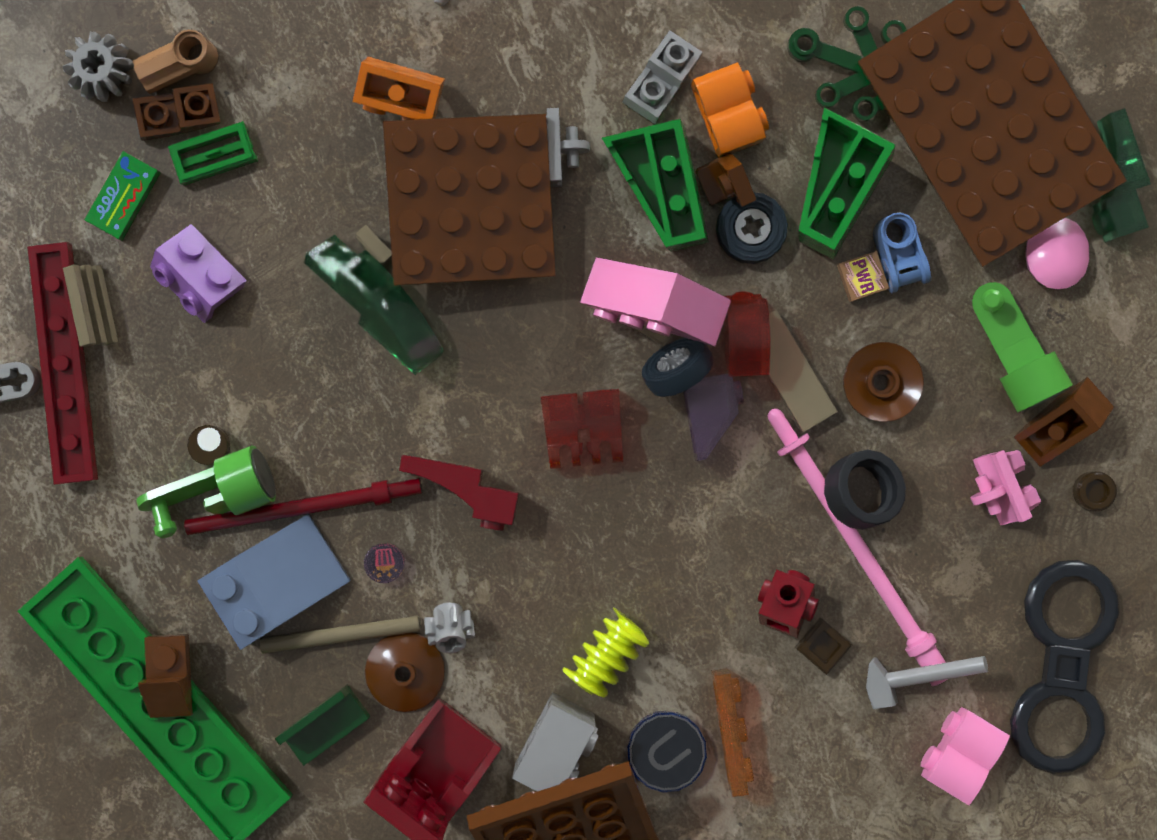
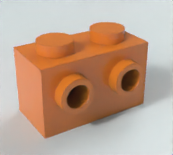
(397, 90)

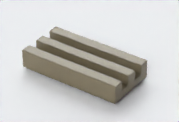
(90, 305)

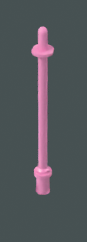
(919, 643)

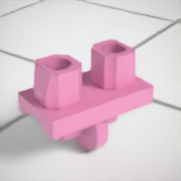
(1001, 489)

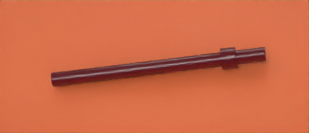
(380, 493)

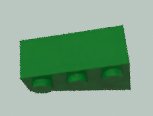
(663, 178)
(841, 181)

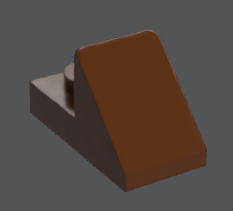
(168, 676)

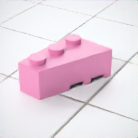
(655, 299)

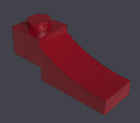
(490, 504)

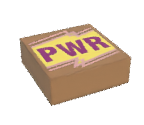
(863, 276)

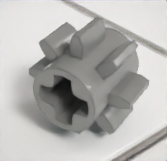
(449, 627)

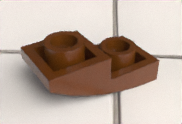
(177, 112)

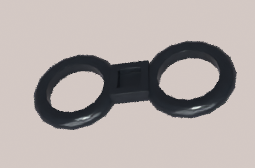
(1064, 667)

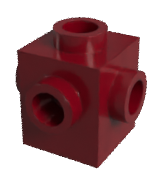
(783, 614)

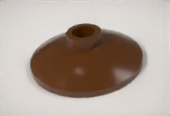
(903, 381)
(419, 657)

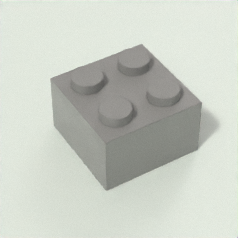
(556, 744)

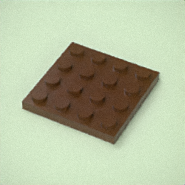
(469, 199)
(582, 808)

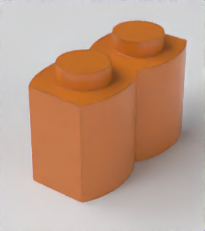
(729, 109)

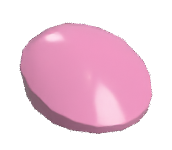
(1058, 255)

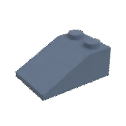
(274, 581)

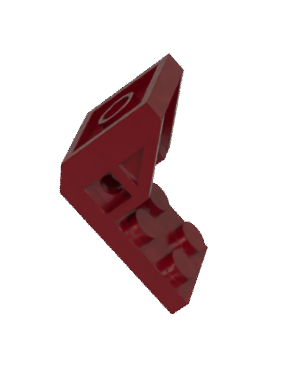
(432, 773)

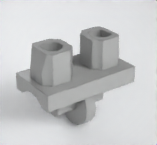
(571, 147)

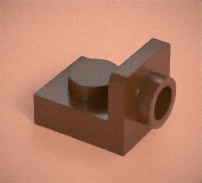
(724, 179)

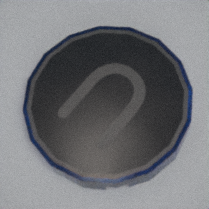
(666, 751)

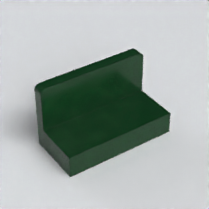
(324, 725)

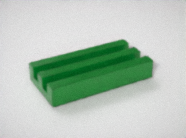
(217, 168)

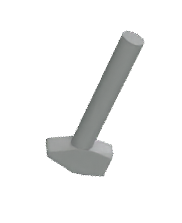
(882, 684)

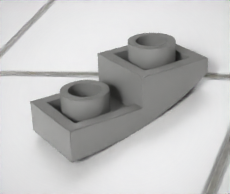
(662, 77)

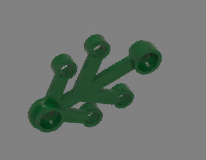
(844, 59)

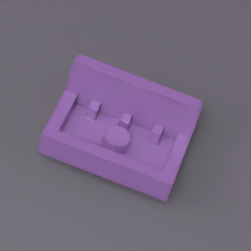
(195, 273)

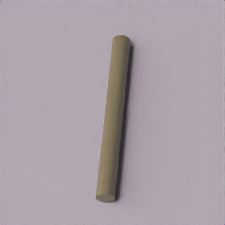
(340, 634)

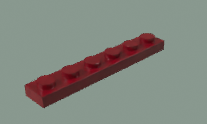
(62, 367)

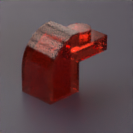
(747, 335)

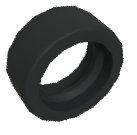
(890, 483)

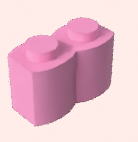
(963, 755)

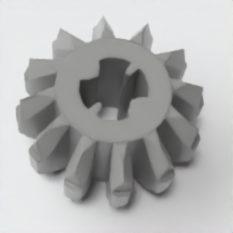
(88, 58)

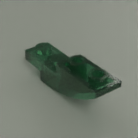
(384, 308)

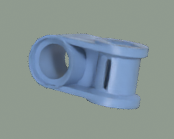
(901, 255)

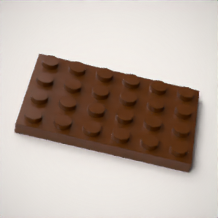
(991, 123)

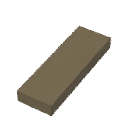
(795, 378)

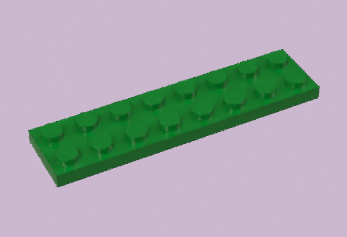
(194, 753)

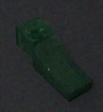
(1120, 209)

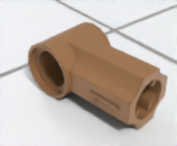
(172, 63)

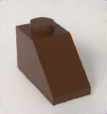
(1065, 422)

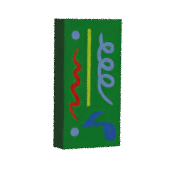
(122, 196)

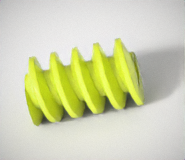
(607, 655)

